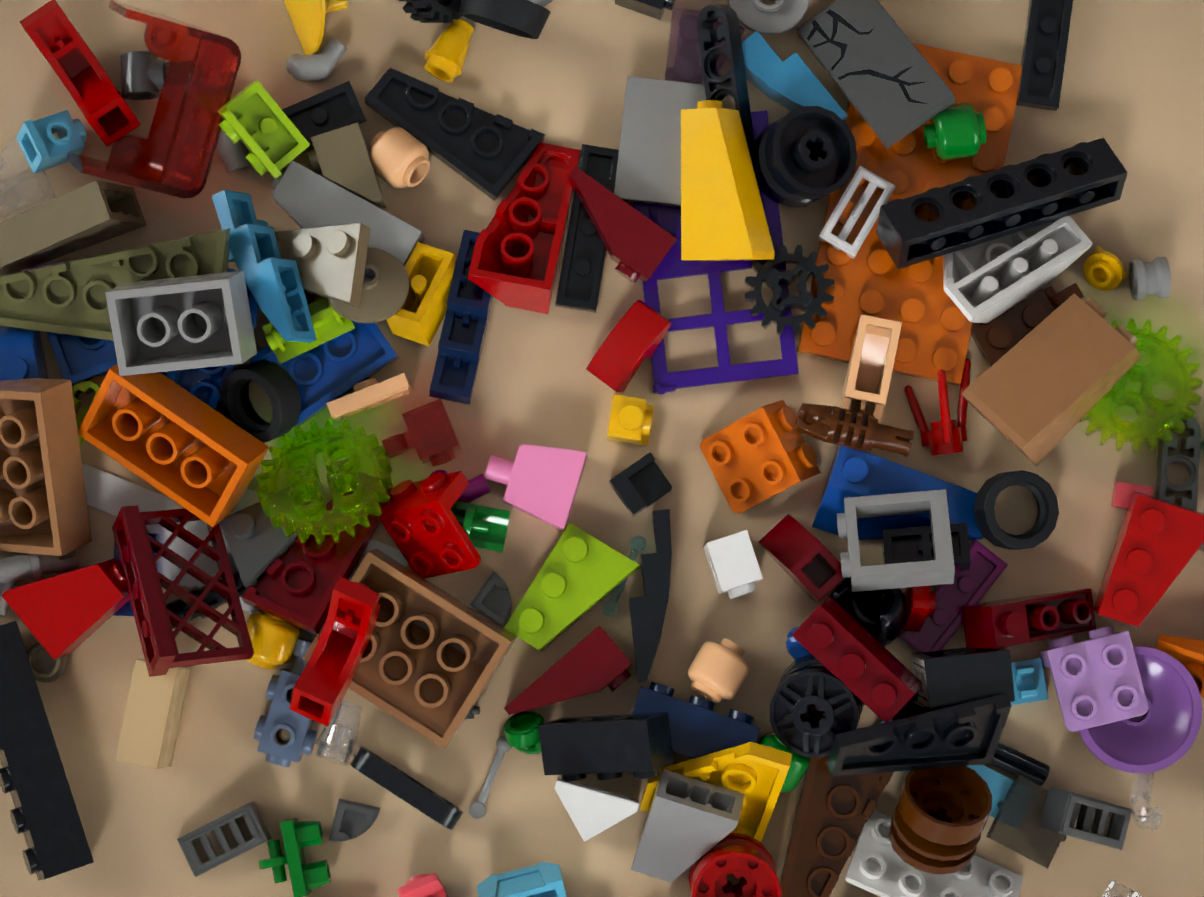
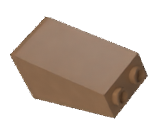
(1053, 376)

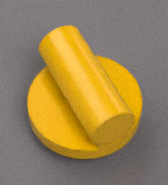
(1104, 270)

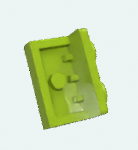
(263, 129)

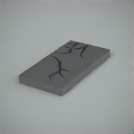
(876, 67)

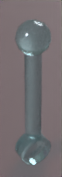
(610, 606)

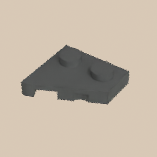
(254, 542)

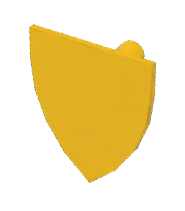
(309, 20)

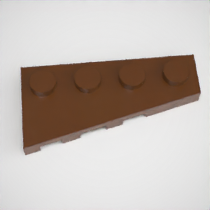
(827, 827)

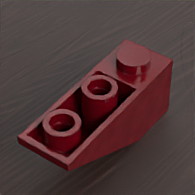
(1028, 619)

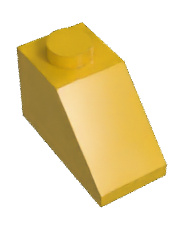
(430, 281)

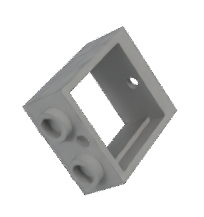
(898, 575)

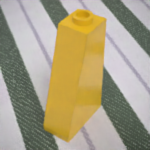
(719, 189)

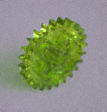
(1166, 367)
(285, 489)

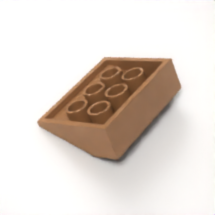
(41, 469)
(425, 652)

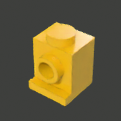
(630, 420)

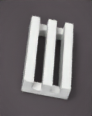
(839, 242)

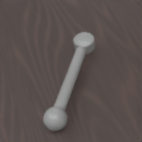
(478, 809)

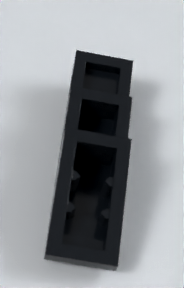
(649, 611)

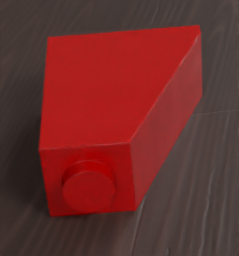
(70, 605)

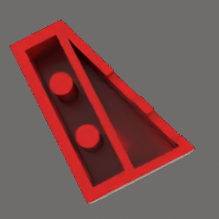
(1147, 557)

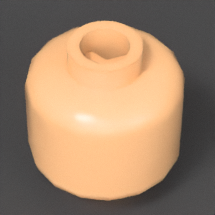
(399, 158)
(718, 670)

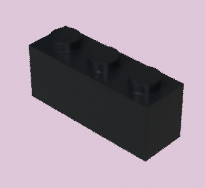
(606, 746)

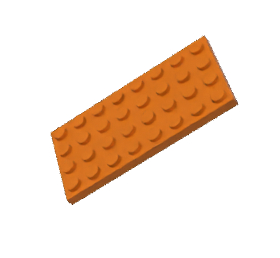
(933, 327)

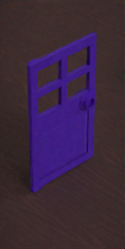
(673, 267)

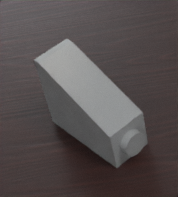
(684, 824)

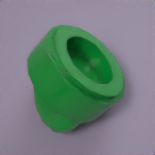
(523, 733)

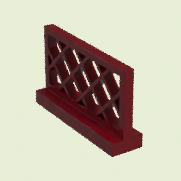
(147, 597)

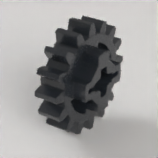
(805, 301)

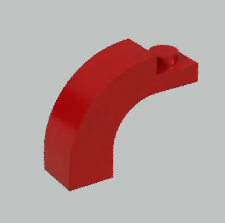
(80, 72)
(337, 652)

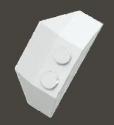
(1011, 268)

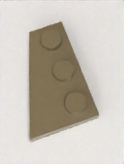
(329, 259)

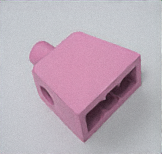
(540, 481)

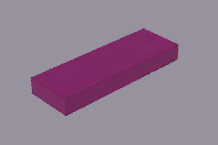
(967, 589)

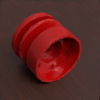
(742, 857)

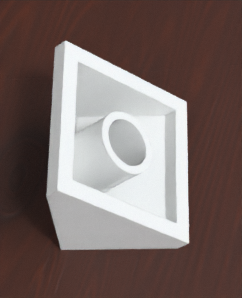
(593, 808)

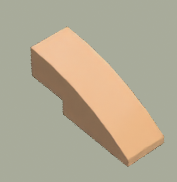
(871, 366)

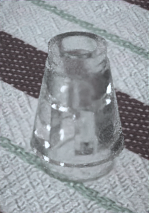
(340, 738)

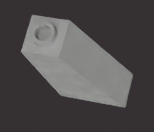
(321, 203)

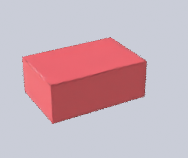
(1123, 491)

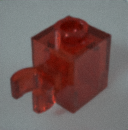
(428, 432)

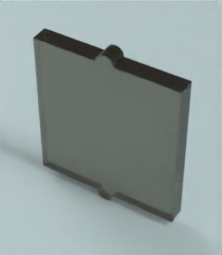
(1019, 823)

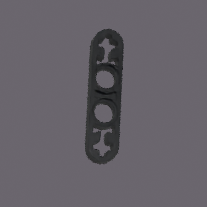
(735, 81)

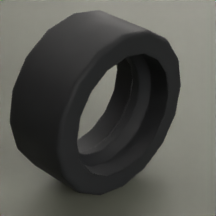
(280, 389)
(1046, 505)

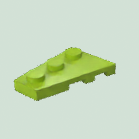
(568, 585)

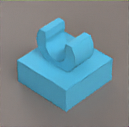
(1028, 681)

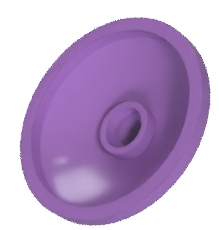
(1161, 734)

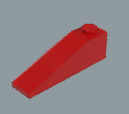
(523, 243)

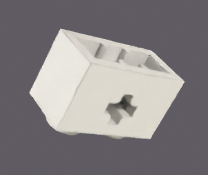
(733, 564)

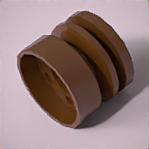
(940, 818)

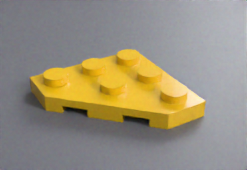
(747, 769)

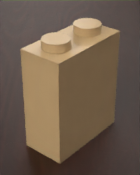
(152, 717)

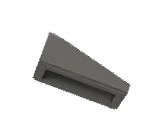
(1062, 810)
(254, 822)

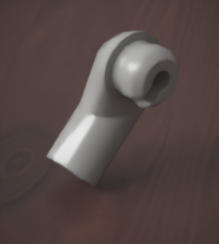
(316, 65)

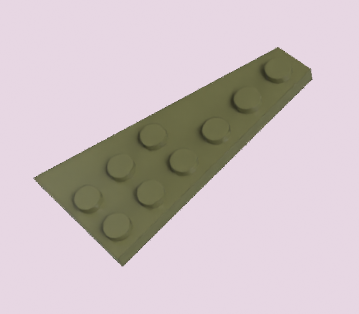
(72, 294)

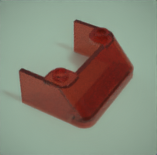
(186, 118)

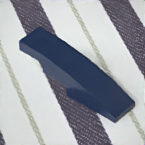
(462, 331)

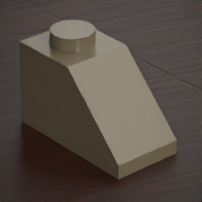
(346, 162)

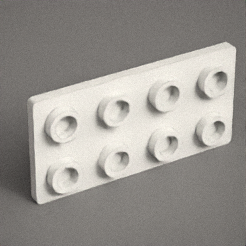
(885, 874)

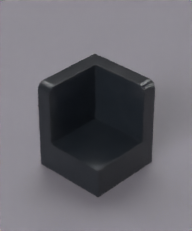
(640, 485)

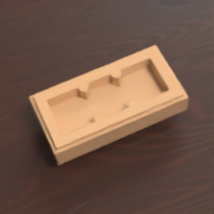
(369, 395)

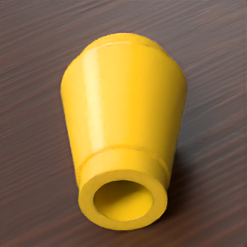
(448, 53)

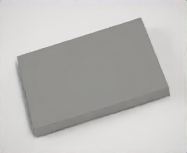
(652, 140)

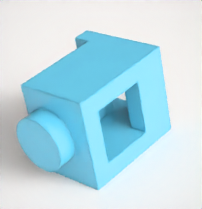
(44, 149)

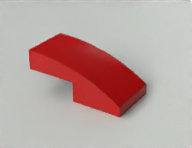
(627, 345)

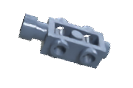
(280, 716)

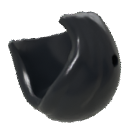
(882, 617)

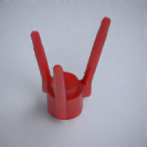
(945, 436)

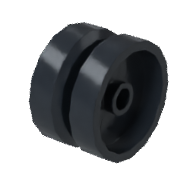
(804, 156)

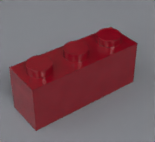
(857, 659)

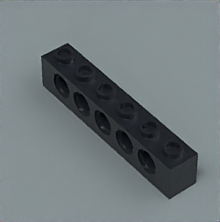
(1000, 202)

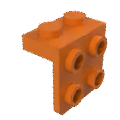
(759, 456)

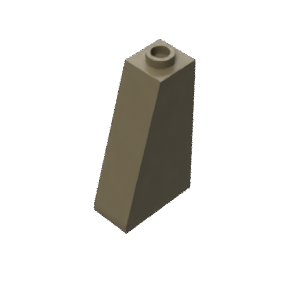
(68, 225)

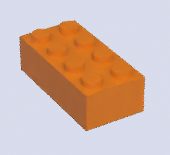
(173, 442)

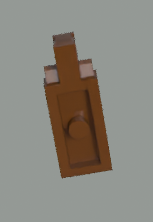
(1009, 328)

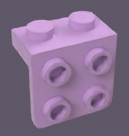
(1095, 678)

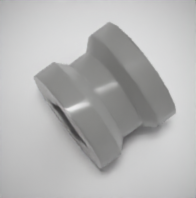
(1149, 278)

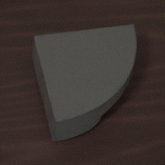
(494, 600)
(352, 820)

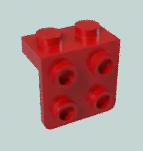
(425, 526)

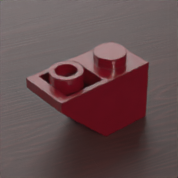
(803, 558)

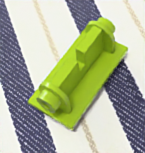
(326, 324)

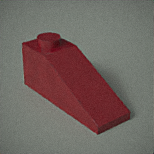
(626, 233)
(580, 672)

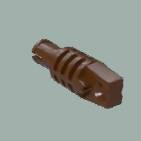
(851, 429)

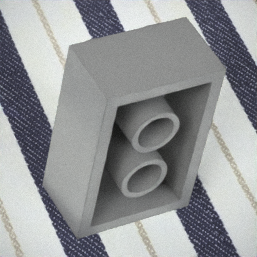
(181, 323)

